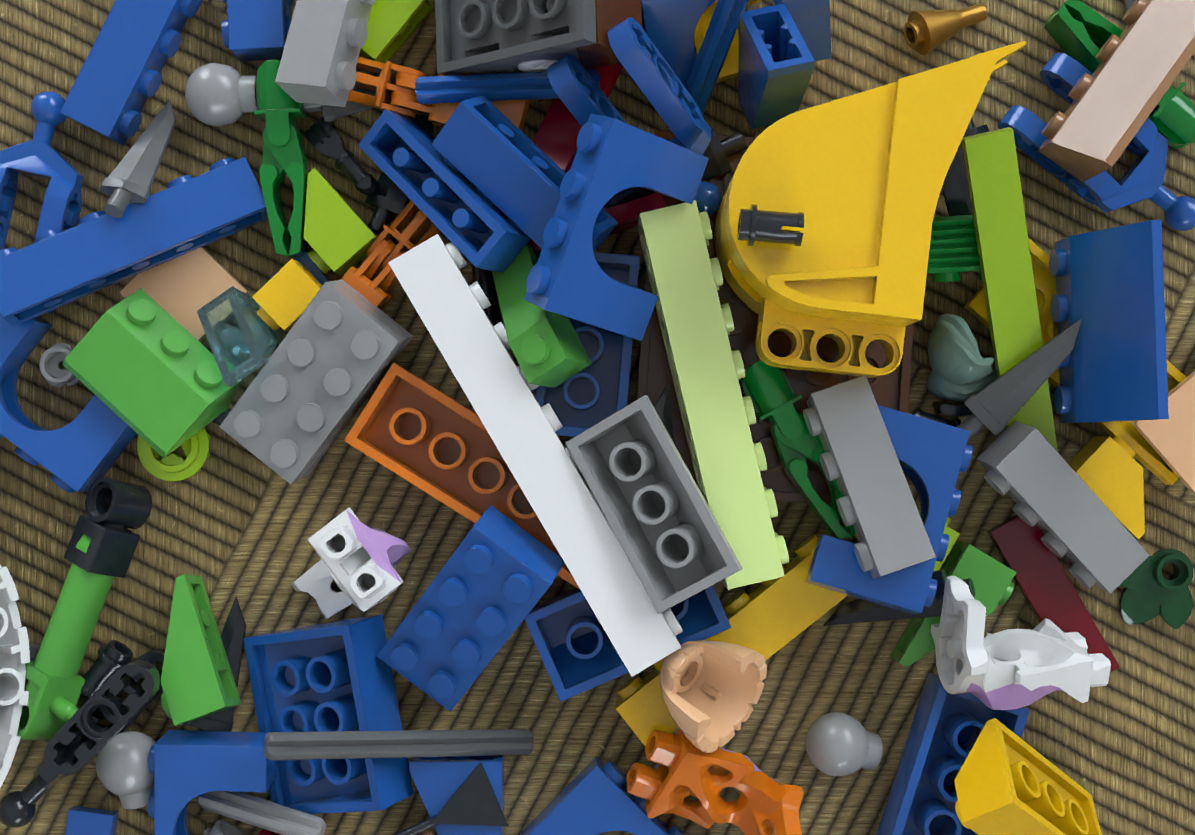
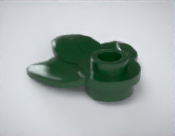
(1150, 594)

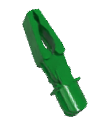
(1084, 32)
(281, 156)
(773, 398)

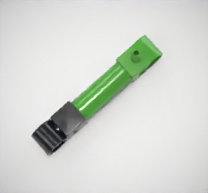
(98, 553)

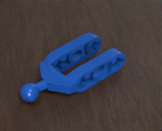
(656, 81)
(37, 158)
(1141, 180)

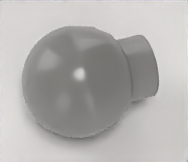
(220, 94)
(842, 745)
(124, 768)

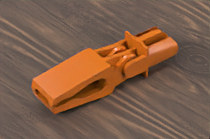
(404, 95)
(375, 277)

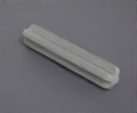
(262, 813)

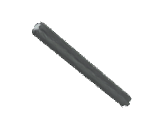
(396, 744)

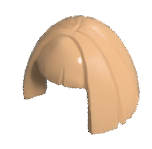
(712, 689)

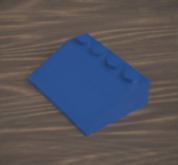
(1120, 349)
(327, 682)

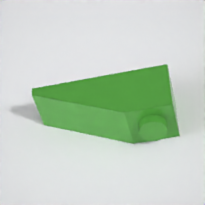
(539, 338)
(991, 585)
(195, 664)

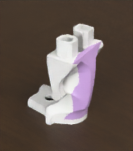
(358, 561)
(1013, 664)

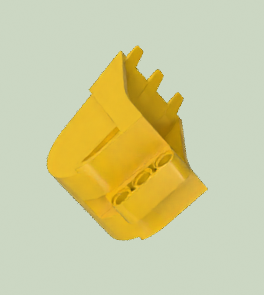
(868, 195)

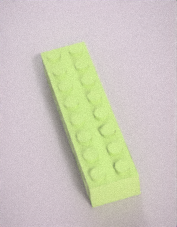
(709, 389)

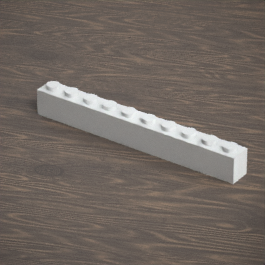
(534, 451)

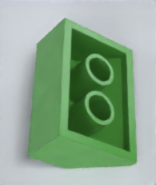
(151, 373)

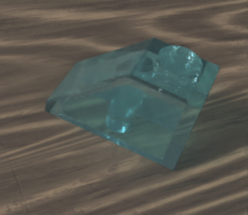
(237, 334)

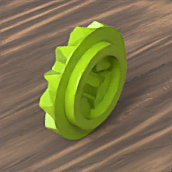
(176, 466)

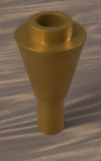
(931, 28)

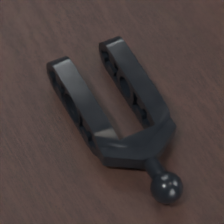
(68, 748)

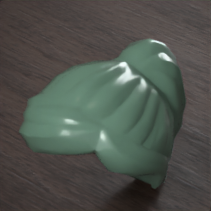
(956, 361)

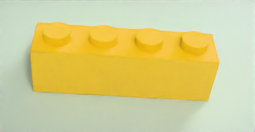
(1017, 791)

